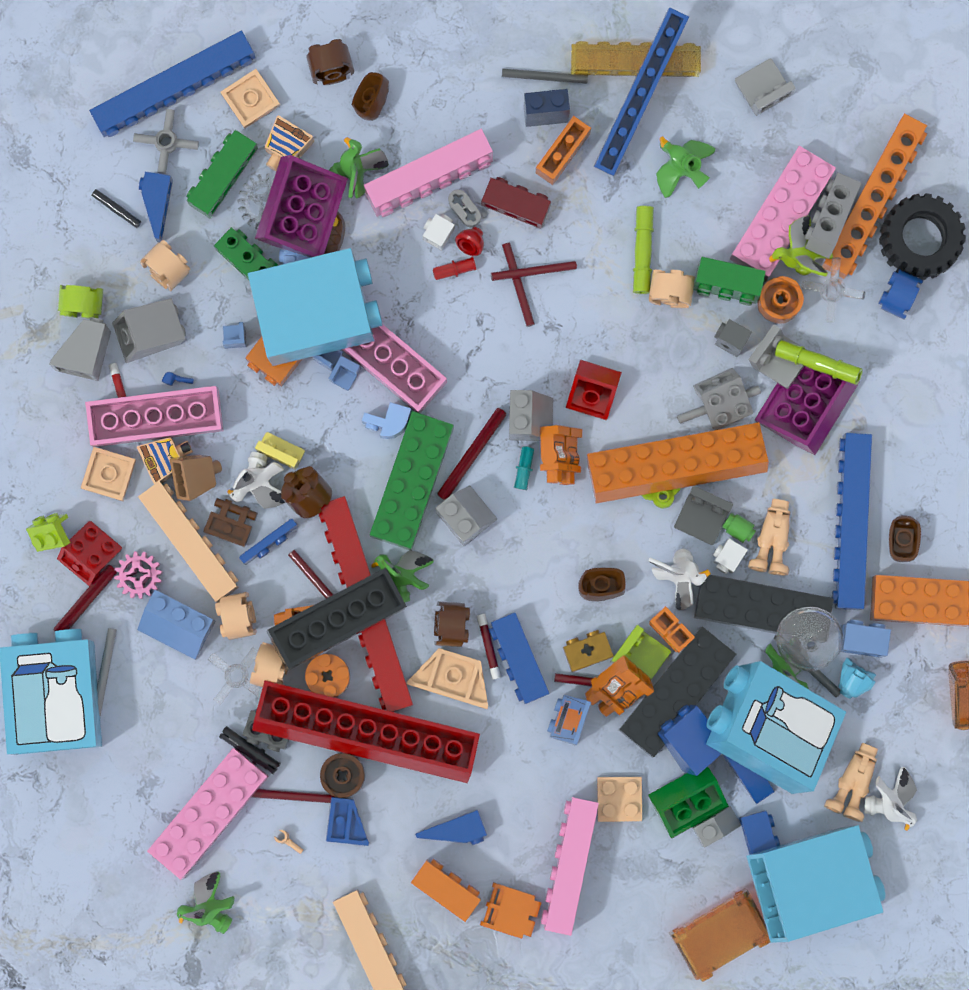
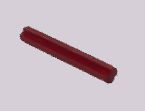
(86, 599)

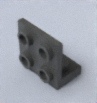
(703, 515)

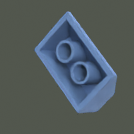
(175, 624)

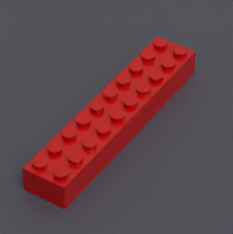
(366, 732)

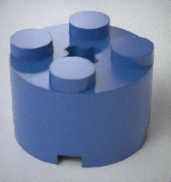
(901, 293)

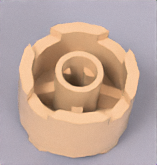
(165, 266)
(671, 288)
(236, 616)
(268, 666)

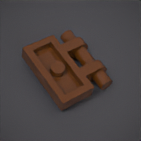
(229, 529)

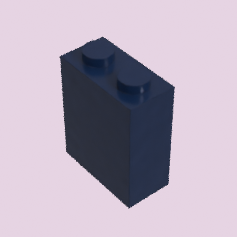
(546, 107)

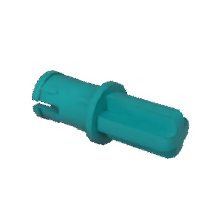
(524, 468)

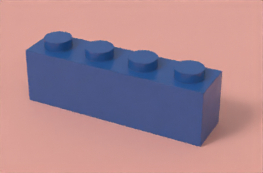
(519, 658)
(758, 831)

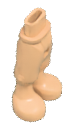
(774, 534)
(855, 778)

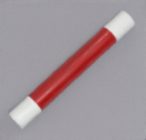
(117, 380)

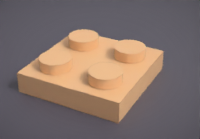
(250, 98)
(108, 474)
(619, 799)

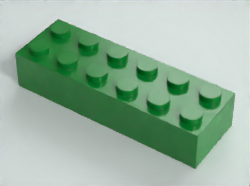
(411, 480)

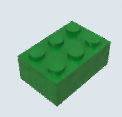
(729, 281)

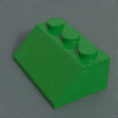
(688, 801)

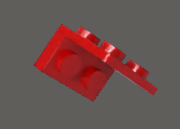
(88, 552)

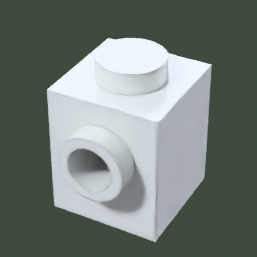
(438, 230)
(729, 556)

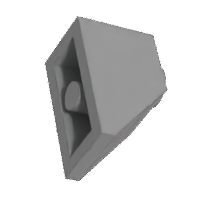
(716, 827)

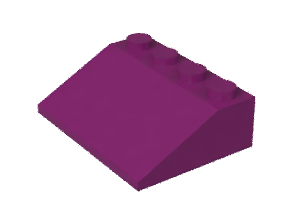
(301, 207)
(806, 408)

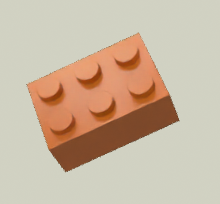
(446, 889)

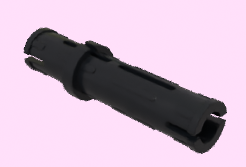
(250, 750)

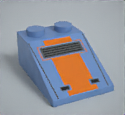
(569, 719)

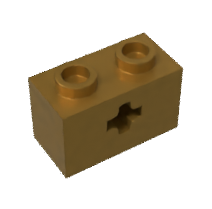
(600, 652)

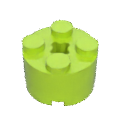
(80, 300)

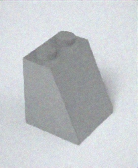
(148, 329)
(83, 350)
(528, 413)
(465, 514)

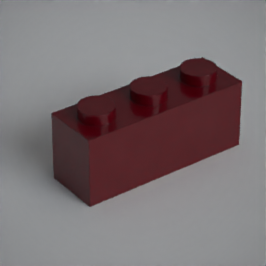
(516, 202)

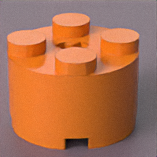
(791, 304)
(327, 663)

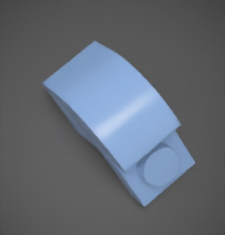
(394, 423)

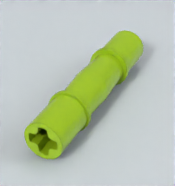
(643, 249)
(818, 362)

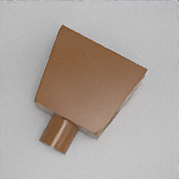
(194, 475)

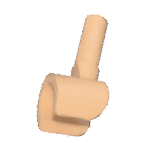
(289, 842)

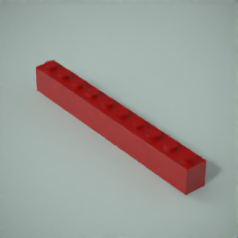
(377, 638)

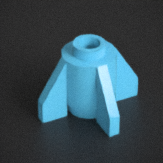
(855, 680)

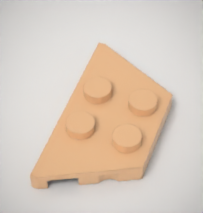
(452, 677)

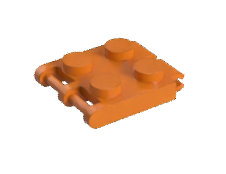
(511, 911)

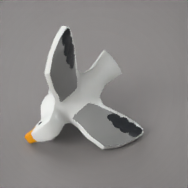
(256, 481)
(682, 574)
(894, 800)

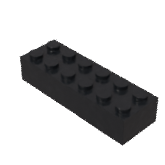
(751, 603)
(336, 619)
(680, 685)

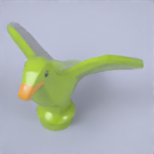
(797, 255)

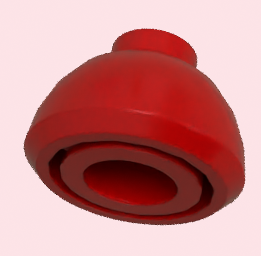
(470, 241)

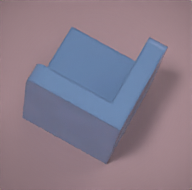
(234, 336)
(328, 359)
(344, 373)

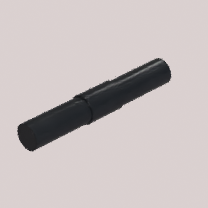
(116, 208)

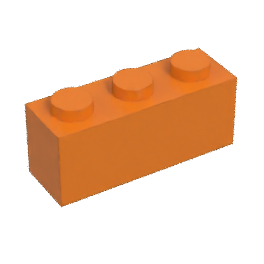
(563, 150)

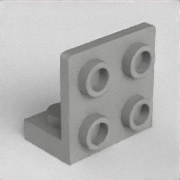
(764, 86)
(767, 363)
(724, 398)

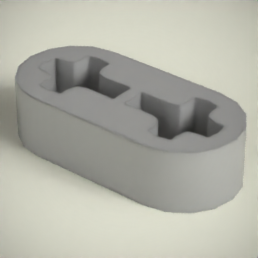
(468, 205)

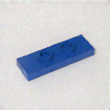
(262, 547)

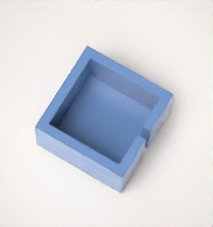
(865, 640)

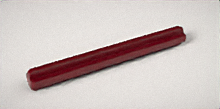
(472, 453)

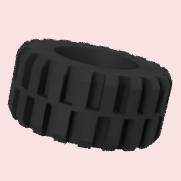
(938, 213)

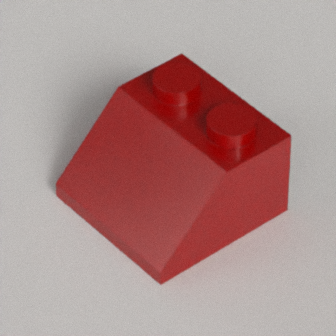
(593, 389)

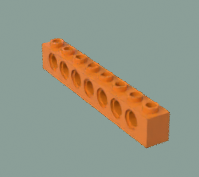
(908, 128)

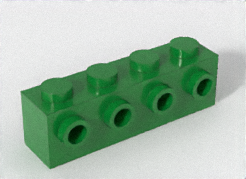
(222, 173)
(241, 254)

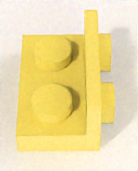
(280, 450)

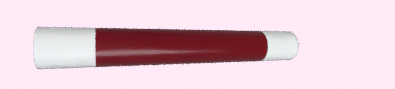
(488, 646)

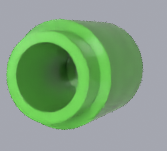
(739, 527)

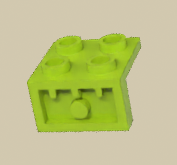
(643, 651)

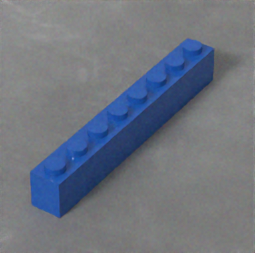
(172, 84)
(641, 91)
(853, 521)

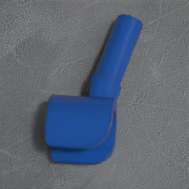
(170, 377)

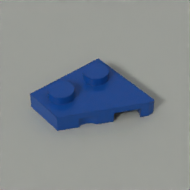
(344, 823)

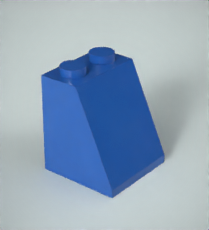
(687, 740)

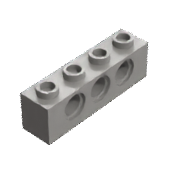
(833, 215)

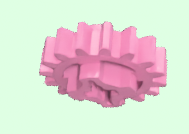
(137, 565)

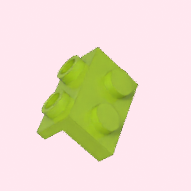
(48, 532)

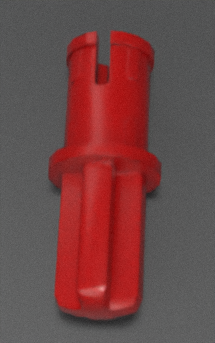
(454, 268)

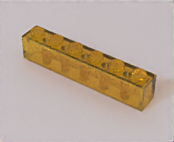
(628, 58)

